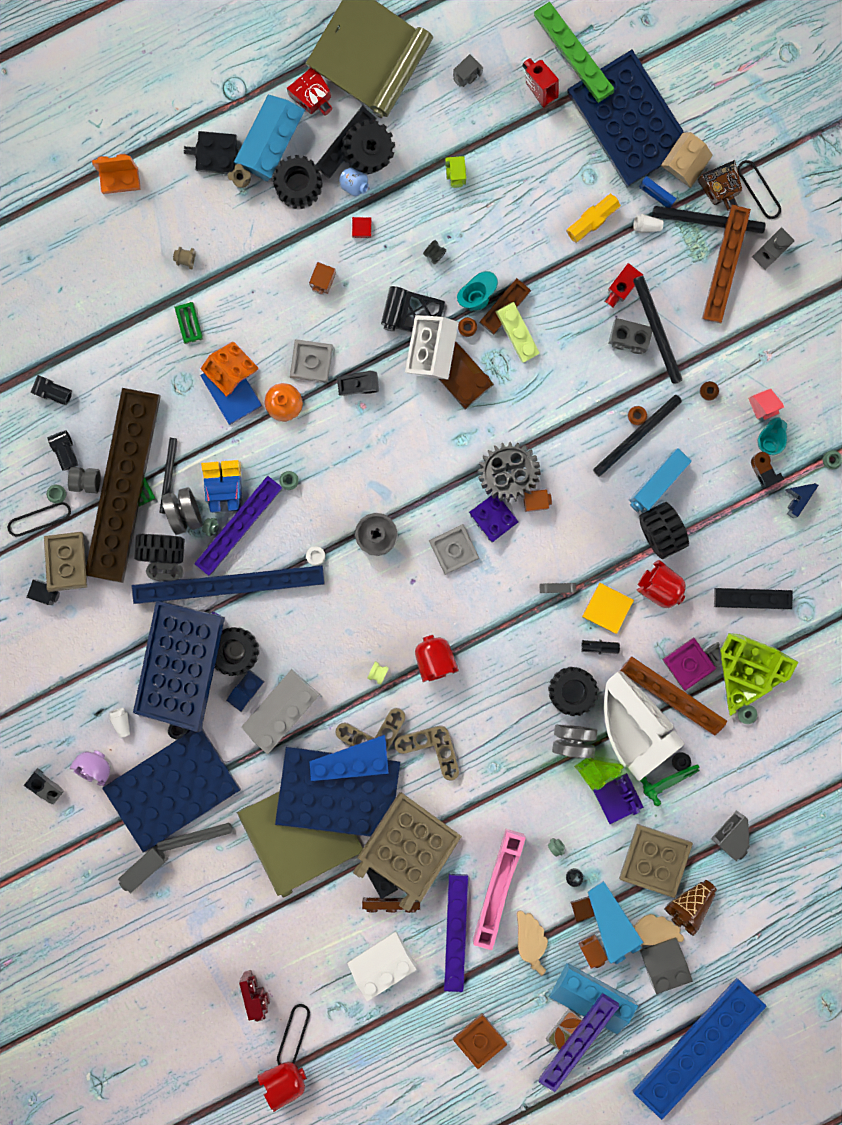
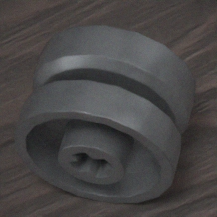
(182, 511)
(366, 528)
(574, 743)

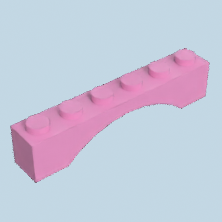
(497, 890)

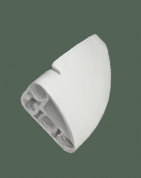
(637, 727)

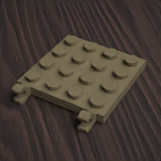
(408, 849)

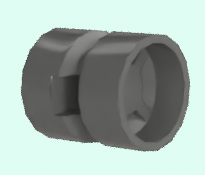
(87, 480)

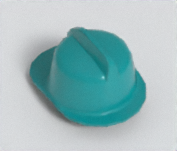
(477, 291)

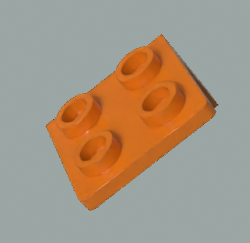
(117, 173)
(228, 367)

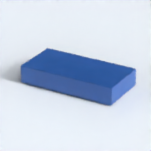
(657, 192)

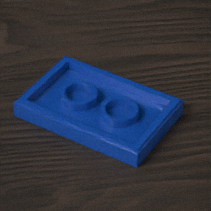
(238, 403)

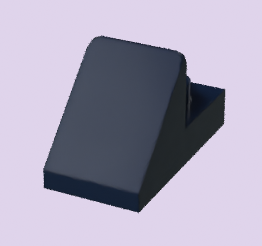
(803, 495)
(245, 690)

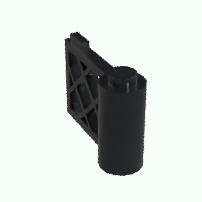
(397, 307)

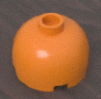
(283, 402)

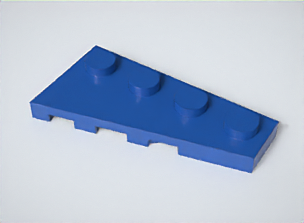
(359, 760)

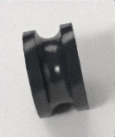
(573, 871)

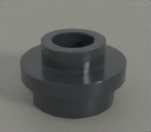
(675, 761)

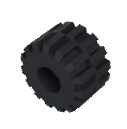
(355, 146)
(664, 530)

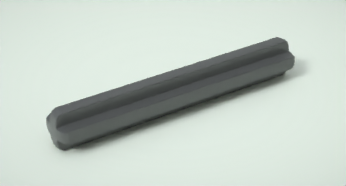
(194, 837)

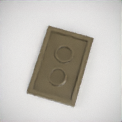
(65, 561)

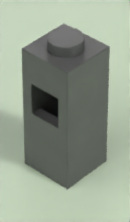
(142, 869)

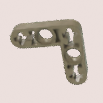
(359, 732)
(432, 741)

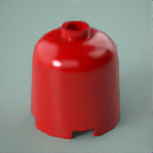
(662, 586)
(435, 658)
(282, 1084)

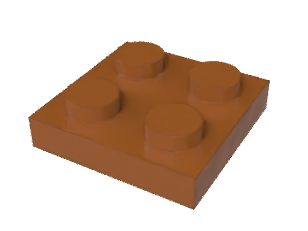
(480, 1041)

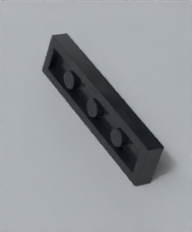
(333, 157)
(753, 598)

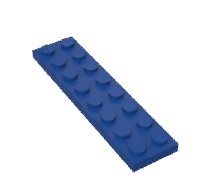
(699, 1048)

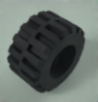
(297, 166)
(159, 548)
(251, 652)
(589, 696)

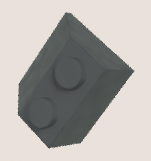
(734, 836)
(666, 965)

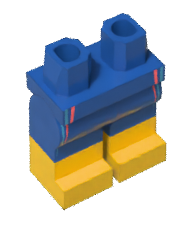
(222, 491)

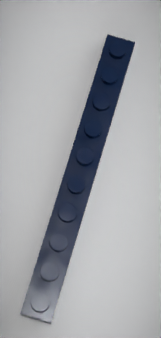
(228, 584)

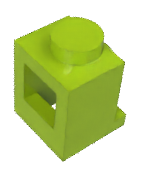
(456, 171)

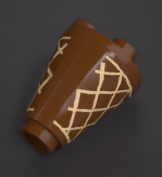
(692, 906)

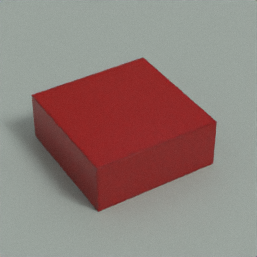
(361, 227)

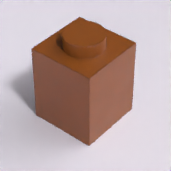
(322, 278)
(537, 500)
(593, 952)

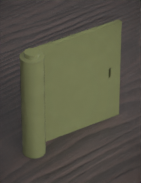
(369, 53)
(293, 853)

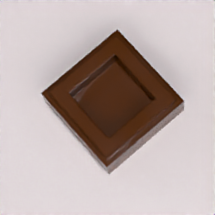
(582, 908)

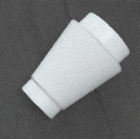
(647, 224)
(120, 722)

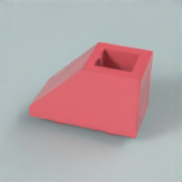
(766, 404)

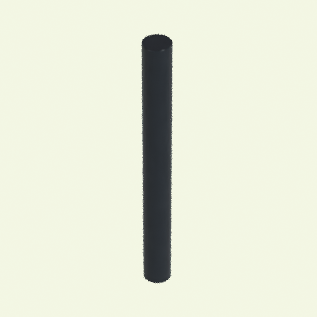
(168, 470)

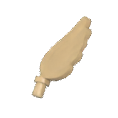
(656, 930)
(531, 940)

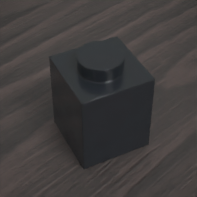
(39, 593)

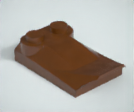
(465, 378)

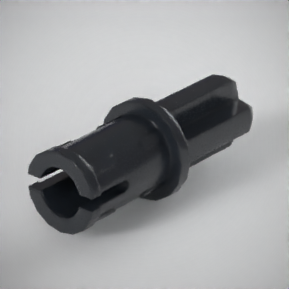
(600, 647)

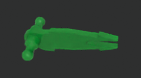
(657, 788)

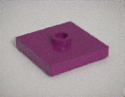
(689, 664)

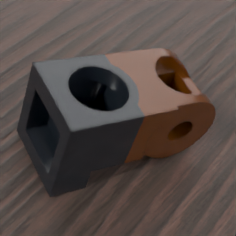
(764, 471)

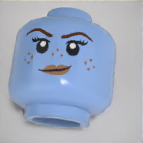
(354, 182)

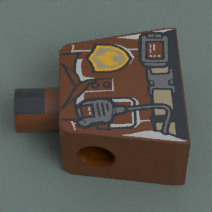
(722, 184)

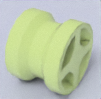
(377, 673)

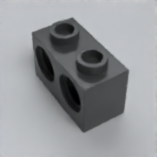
(631, 330)

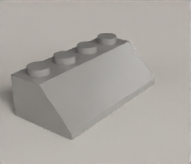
(280, 711)

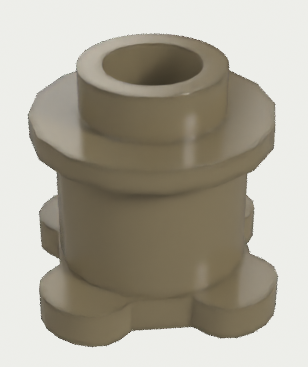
(234, 175)
(184, 257)

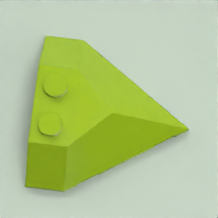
(752, 669)

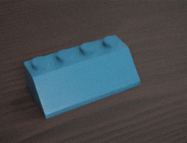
(269, 136)
(580, 992)

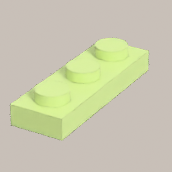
(517, 332)

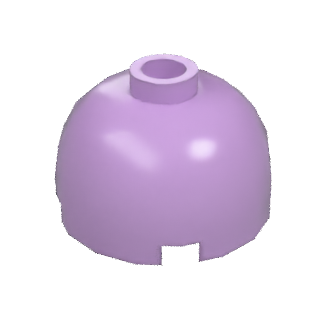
(91, 767)

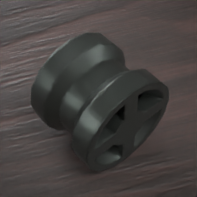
(434, 252)

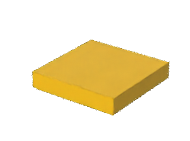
(607, 608)

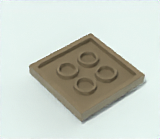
(655, 860)

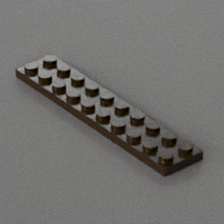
(122, 485)

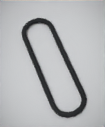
(752, 193)
(40, 527)
(286, 1031)

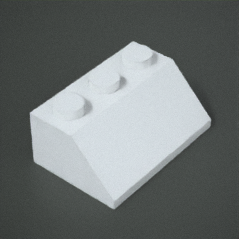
(431, 346)
(382, 966)

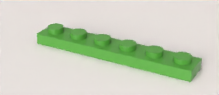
(574, 52)

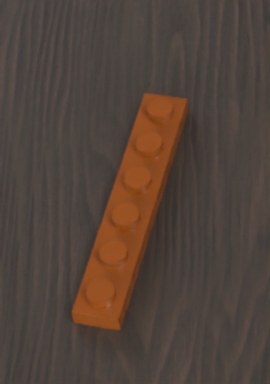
(726, 264)
(673, 696)

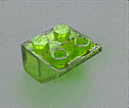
(598, 770)

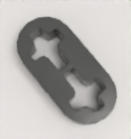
(164, 576)
(557, 588)

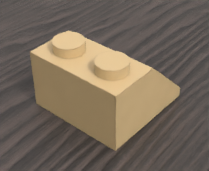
(687, 158)

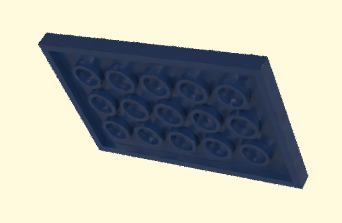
(630, 123)
(178, 665)
(171, 789)
(333, 805)

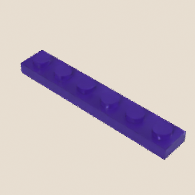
(238, 525)
(456, 932)
(578, 1042)

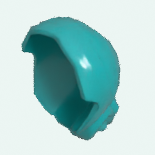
(773, 437)

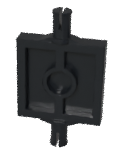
(214, 152)

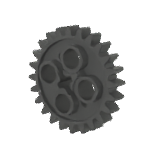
(512, 487)

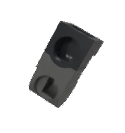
(43, 787)

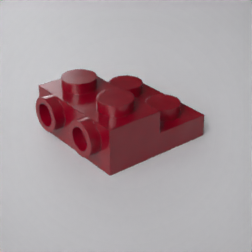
(254, 998)

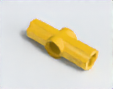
(593, 218)

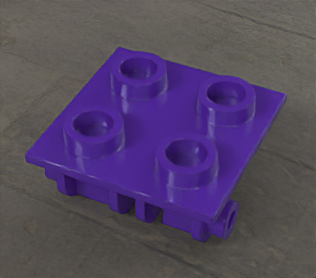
(493, 517)
(618, 799)

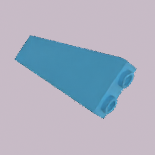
(659, 481)
(614, 926)

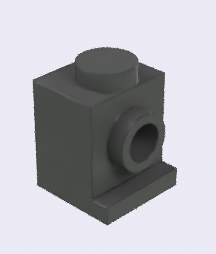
(467, 71)

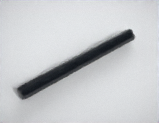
(702, 218)
(657, 329)
(637, 435)

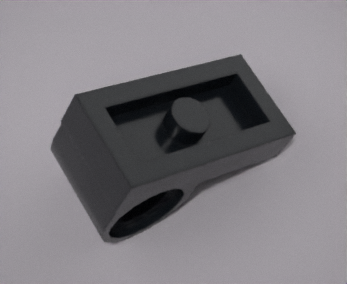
(356, 383)

